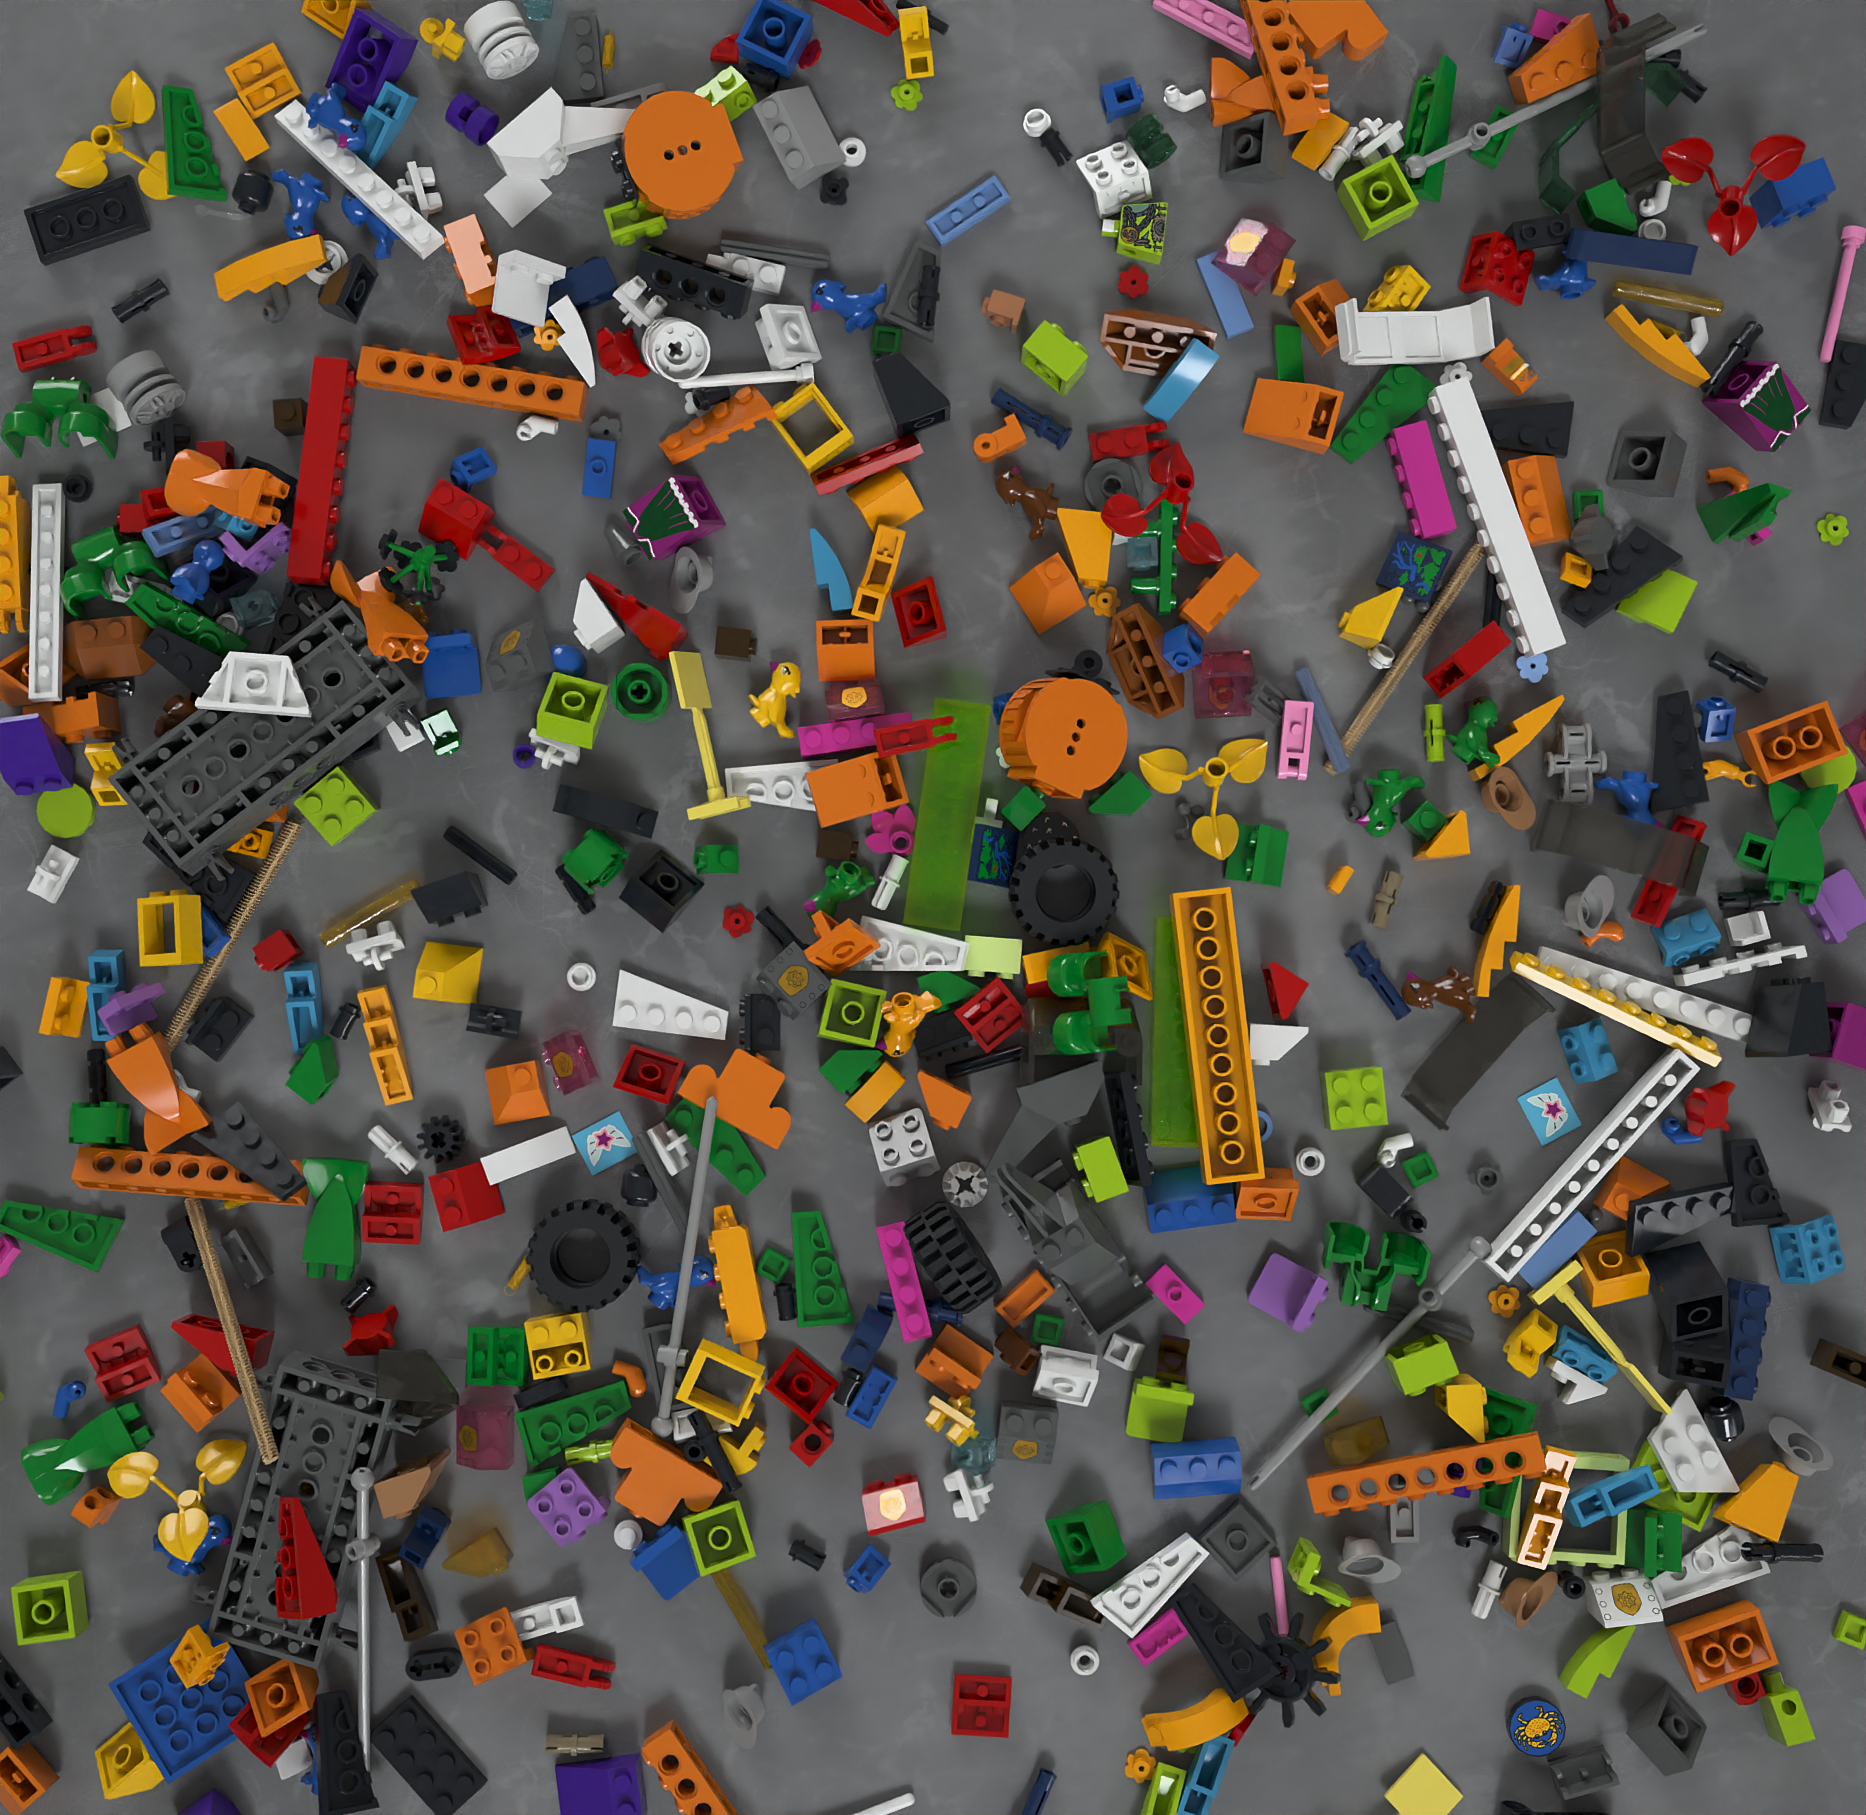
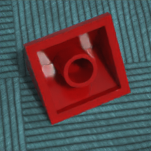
(919, 613)
(1282, 988)
(650, 1074)
(801, 1385)

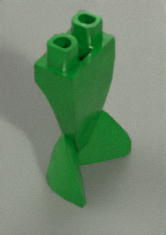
(1797, 852)
(333, 1227)
(59, 1465)

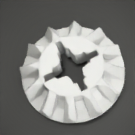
(339, 256)
(951, 1185)

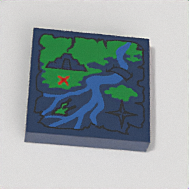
(1414, 567)
(992, 855)

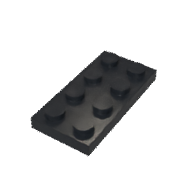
(87, 220)
(1127, 1127)
(427, 1758)

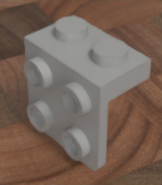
(903, 1147)

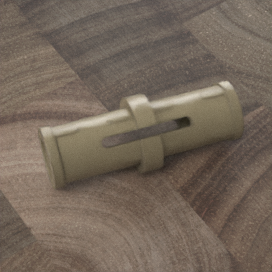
(1386, 900)
(574, 1743)

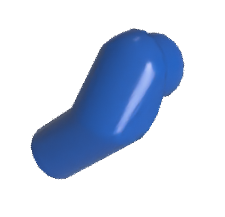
(1676, 1133)
(66, 1395)

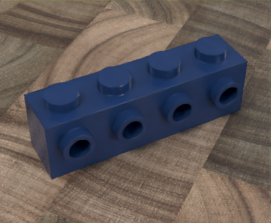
(1747, 1327)

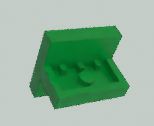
(1258, 856)
(1653, 1540)

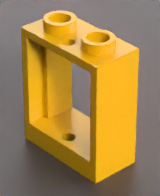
(829, 449)
(187, 929)
(710, 1403)

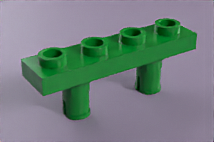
(1167, 571)

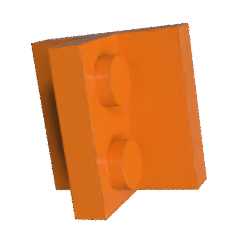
(839, 944)
(1267, 1197)
(954, 1362)
(201, 1392)

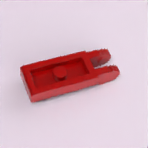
(52, 348)
(1126, 442)
(518, 560)
(911, 736)
(571, 1667)

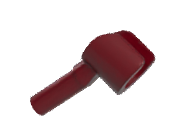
(1615, 16)

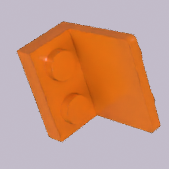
(492, 1646)

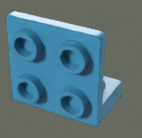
(1807, 1251)

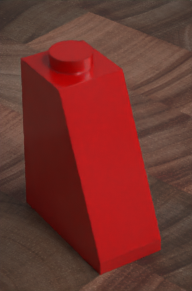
(1467, 659)

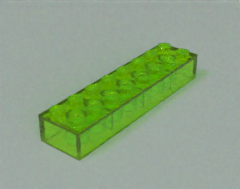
(947, 817)
(1170, 1093)

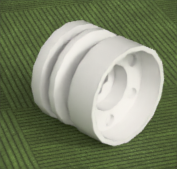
(501, 40)
(691, 345)

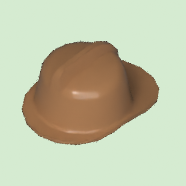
(1506, 796)
(1525, 1596)

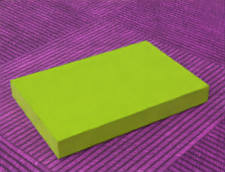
(1693, 1505)

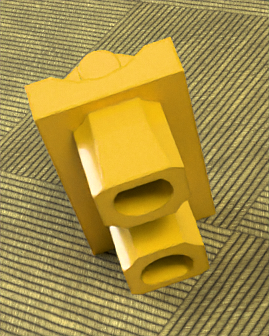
(443, 40)
(961, 1427)

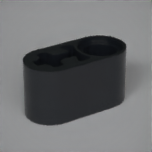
(1384, 1190)

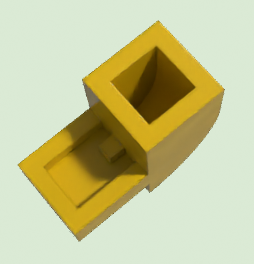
(916, 42)
(105, 764)
(1529, 1340)
(740, 1454)

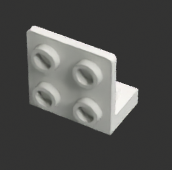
(1115, 178)
(524, 286)

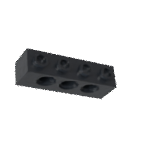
(735, 286)
(20, 1711)

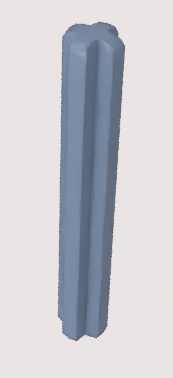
(1322, 720)

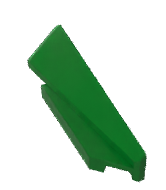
(1429, 127)
(1742, 512)

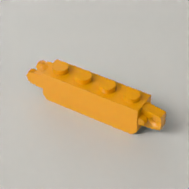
(14, 556)
(739, 1281)

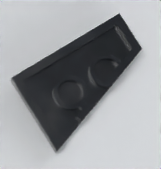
(1844, 385)
(1753, 1193)

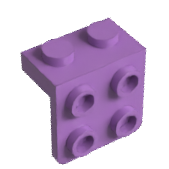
(263, 553)
(1837, 907)
(1288, 1292)
(567, 1507)

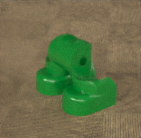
(59, 399)
(98, 553)
(1086, 1030)
(1369, 1286)

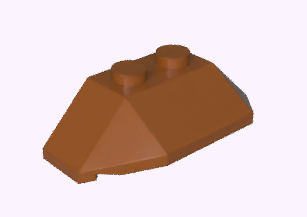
(1150, 340)
(107, 647)
(1139, 663)

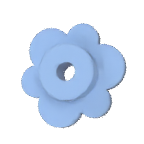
(1539, 668)

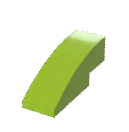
(1595, 1656)
(1164, 1791)

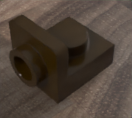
(1172, 1359)

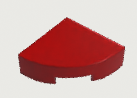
(726, 50)
(1241, 1728)

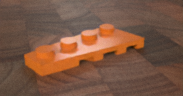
(716, 425)

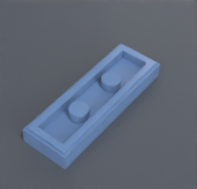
(968, 211)
(1224, 298)
(181, 532)
(1557, 1249)

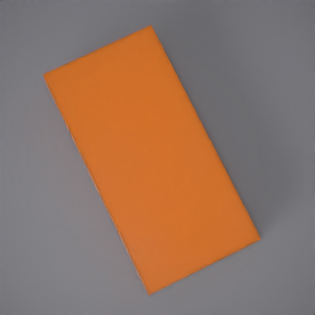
(1024, 1298)

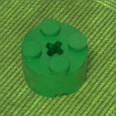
(629, 682)
(595, 860)
(99, 1123)

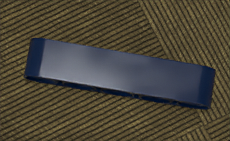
(1631, 251)

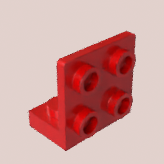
(1497, 267)

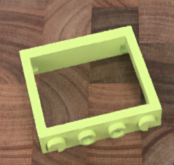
(1577, 1557)

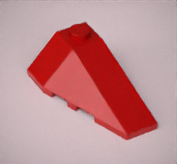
(869, 13)
(651, 626)
(305, 1581)

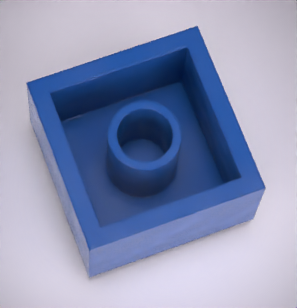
(775, 36)
(1796, 195)
(802, 1661)

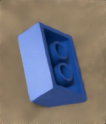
(1184, 1202)
(1195, 1468)

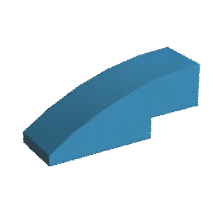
(385, 122)
(1180, 380)
(830, 575)
(107, 977)
(304, 1003)
(1610, 1496)
(1204, 1776)

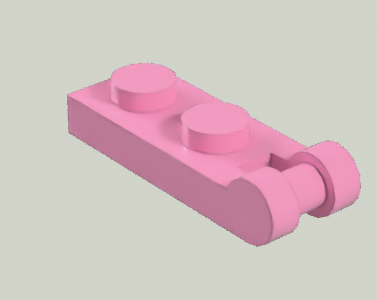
(1295, 739)

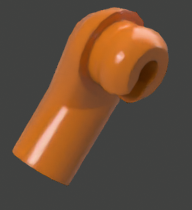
(1728, 474)
(1608, 929)
(633, 1375)

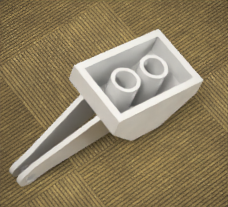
(548, 131)

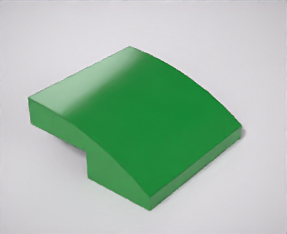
(497, 1356)

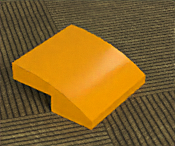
(263, 80)

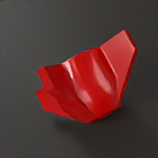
(619, 353)
(1708, 1108)
(371, 1333)

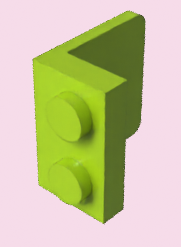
(1158, 1410)

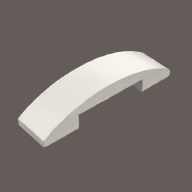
(548, 1617)

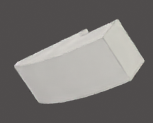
(575, 339)
(528, 1155)

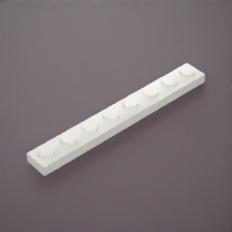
(361, 181)
(45, 597)
(1654, 997)

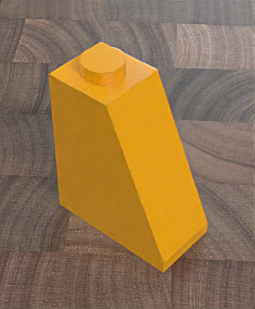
(1086, 544)
(1036, 964)
(1761, 1502)

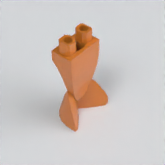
(1237, 96)
(242, 493)
(388, 627)
(151, 1079)

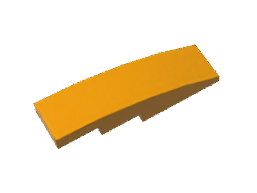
(272, 265)
(1668, 354)
(1522, 732)
(1500, 930)
(386, 1045)
(1544, 1509)

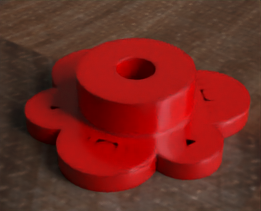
(810, 54)
(1133, 275)
(746, 919)

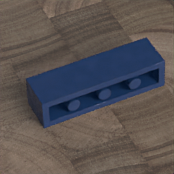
(585, 285)

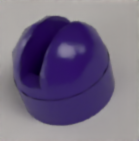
(519, 753)

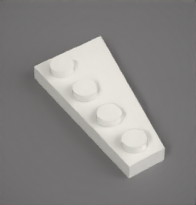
(911, 949)
(1745, 960)
(661, 1009)
(1709, 1568)

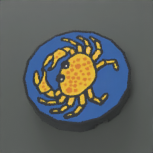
(1536, 1726)

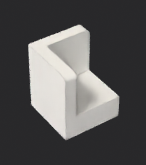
(1747, 928)

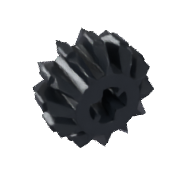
(451, 1138)

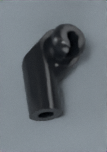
(1479, 1533)

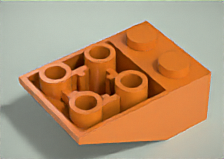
(1294, 414)
(856, 788)

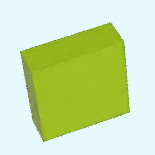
(1851, 1630)

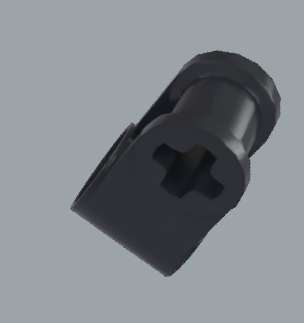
(182, 1244)

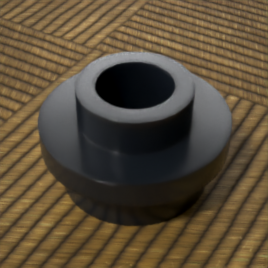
(70, 485)
(1094, 656)

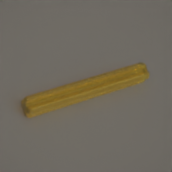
(1668, 298)
(369, 914)
(742, 1614)

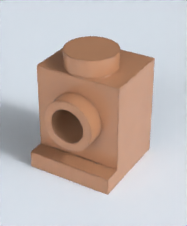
(1004, 310)

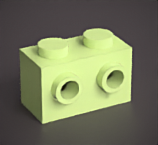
(993, 955)

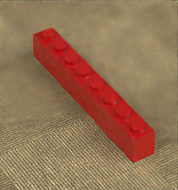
(321, 471)

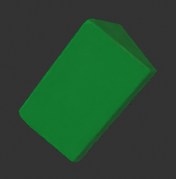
(1287, 353)

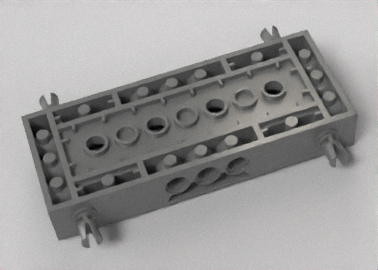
(279, 756)
(303, 1397)

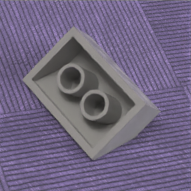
(799, 135)

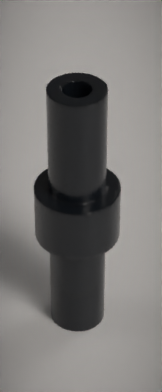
(933, 22)

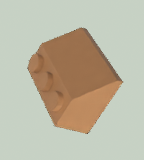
(409, 1483)

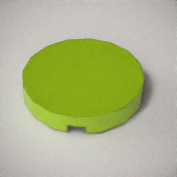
(1836, 771)
(66, 811)

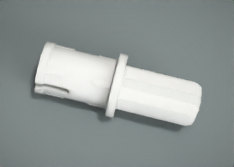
(1339, 154)
(889, 882)
(392, 1149)
(1488, 1588)

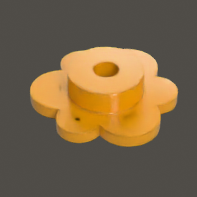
(549, 328)
(1107, 609)
(1497, 1299)
(1143, 1759)

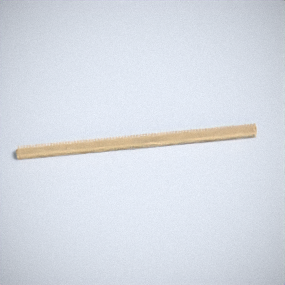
(1411, 648)
(234, 931)
(232, 1330)

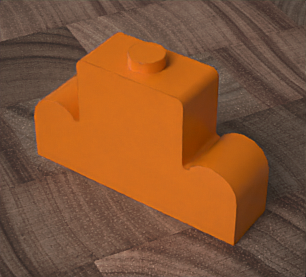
(1328, 22)
(742, 1096)
(659, 1475)

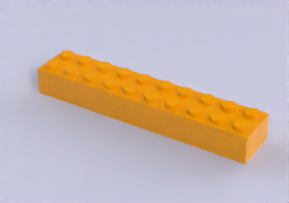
(1216, 1036)

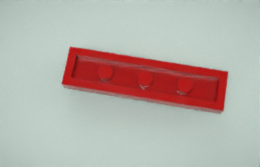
(870, 462)
(1656, 896)

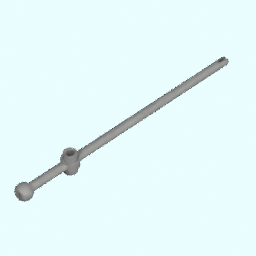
(1480, 133)
(1478, 1249)
(673, 1354)
(360, 1550)

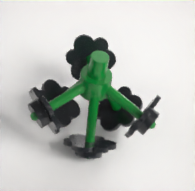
(413, 559)

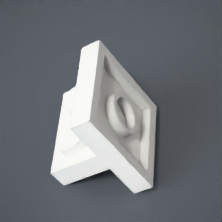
(787, 336)
(1065, 1376)

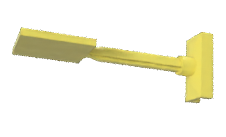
(694, 695)
(1558, 1286)
(1423, 1790)

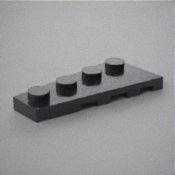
(1631, 566)
(290, 619)
(1677, 756)
(1227, 1649)
(341, 1771)

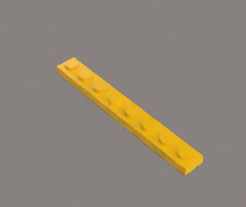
(1607, 1004)

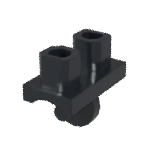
(173, 434)
(494, 1020)

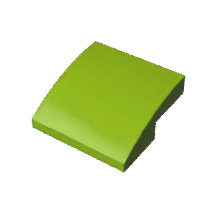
(1660, 601)

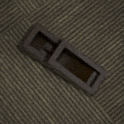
(1062, 1595)
(406, 1596)

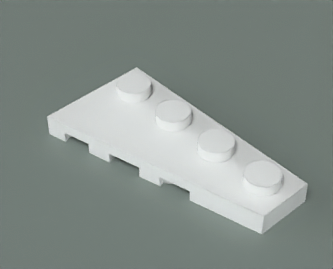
(775, 783)
(1146, 1588)

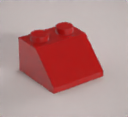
(454, 517)
(465, 1196)

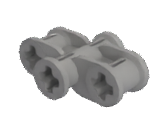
(1573, 754)

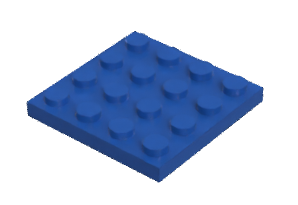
(181, 1723)

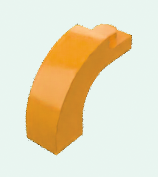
(880, 573)
(1342, 1625)
(1195, 1724)

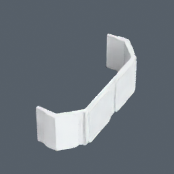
(1413, 335)

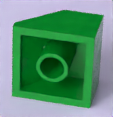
(1086, 1538)

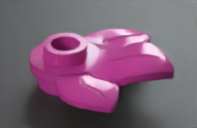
(889, 829)

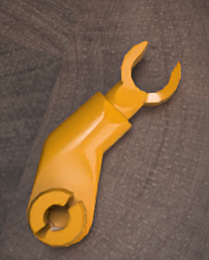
(1720, 768)

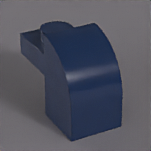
(867, 1338)
(425, 1536)

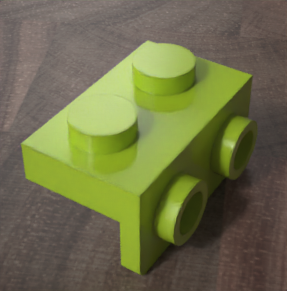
(731, 90)
(631, 223)

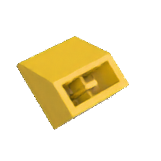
(559, 1343)
(1464, 1404)

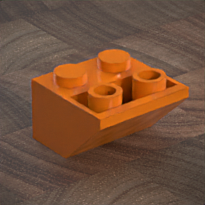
(1317, 314)
(845, 650)
(23, 1777)

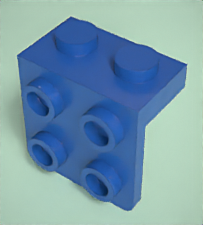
(451, 665)
(666, 1560)

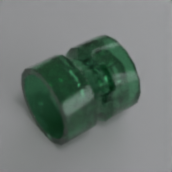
(1149, 131)

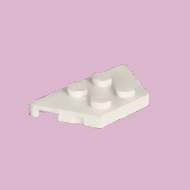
(256, 686)
(1689, 1450)

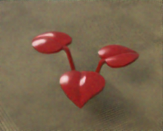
(1733, 222)
(1169, 468)

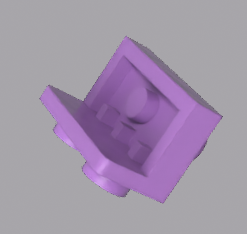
(130, 1009)

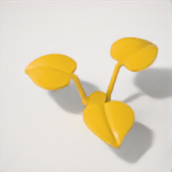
(84, 162)
(1242, 758)
(181, 1531)

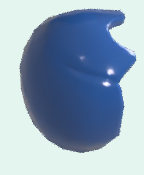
(568, 661)

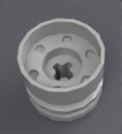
(145, 388)

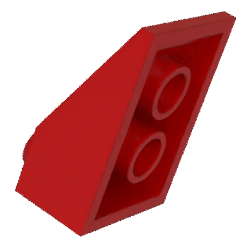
(209, 1338)

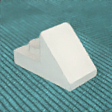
(1578, 1386)

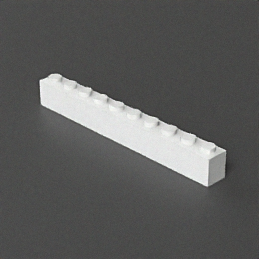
(1495, 517)
(1589, 1163)

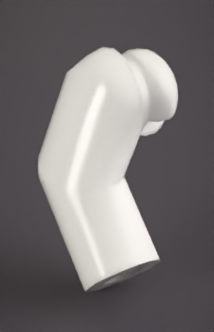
(1700, 336)
(534, 425)
(1390, 1147)

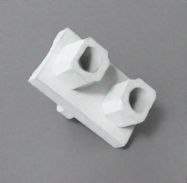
(1386, 136)
(416, 180)
(636, 305)
(553, 751)
(53, 874)
(377, 948)
(1828, 1107)
(669, 1147)
(973, 1493)

